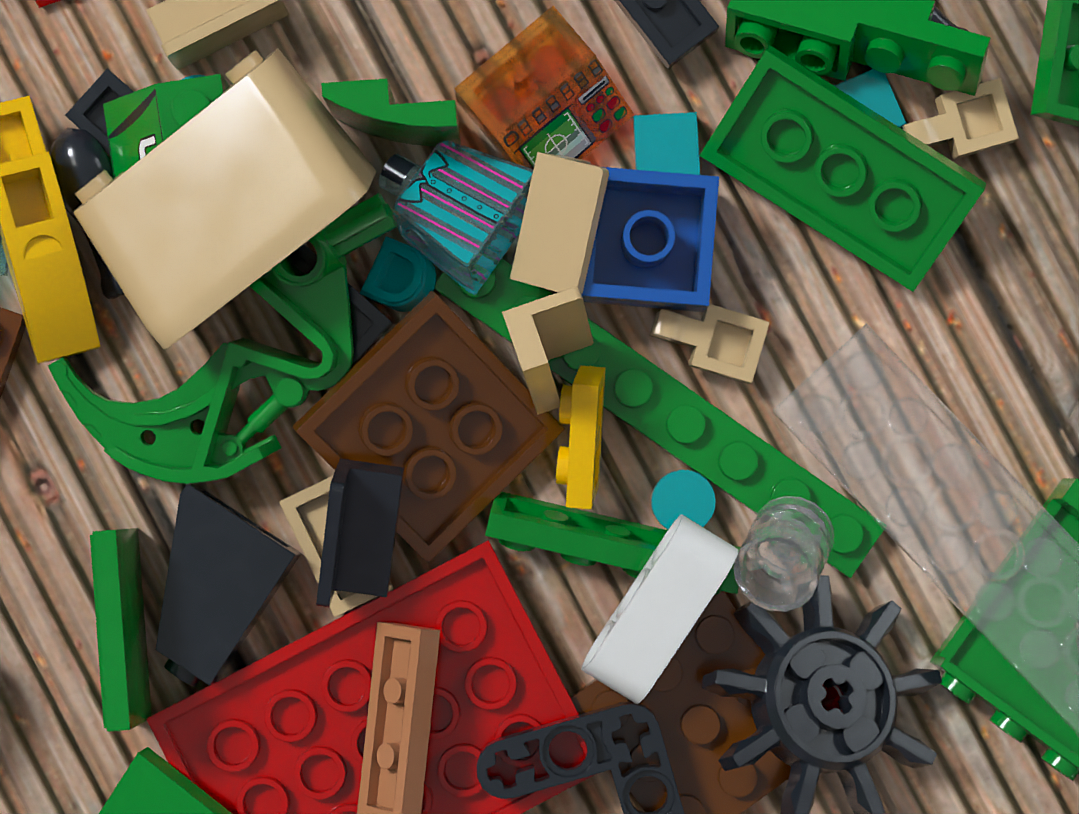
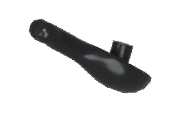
(76, 161)

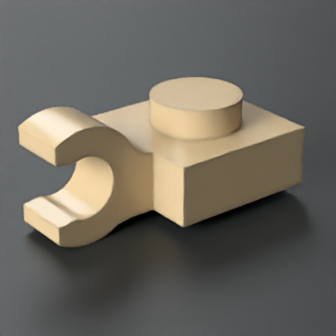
(968, 121)
(721, 342)

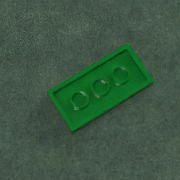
(842, 168)

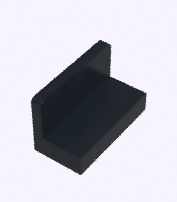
(360, 529)

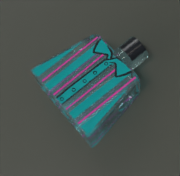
(458, 208)

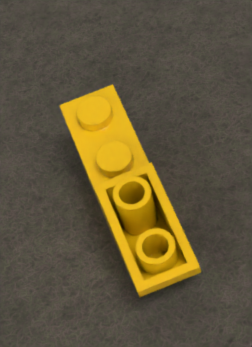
(40, 241)

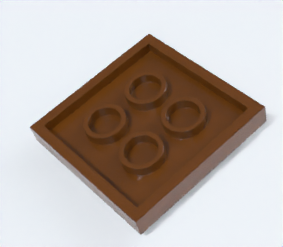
(439, 409)
(697, 722)

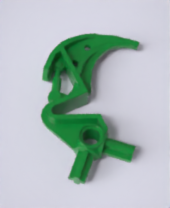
(310, 302)

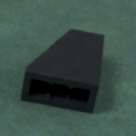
(216, 585)

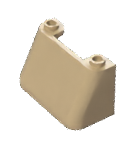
(223, 197)

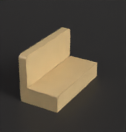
(204, 26)
(559, 222)
(544, 332)

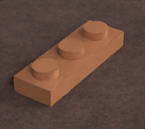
(398, 719)

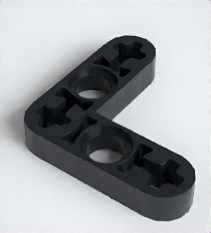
(601, 756)

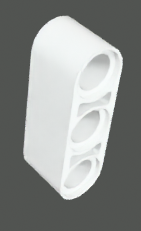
(659, 609)

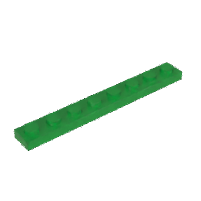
(680, 420)

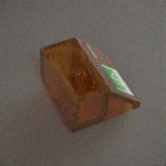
(544, 95)

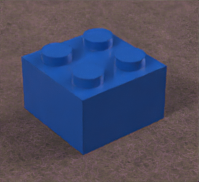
(654, 241)

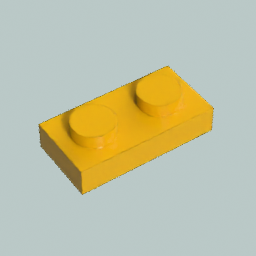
(580, 462)

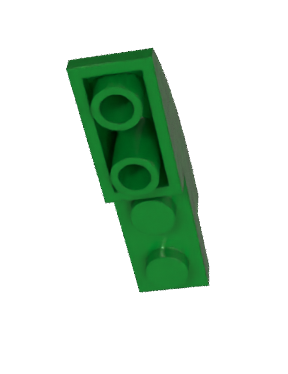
(874, 33)

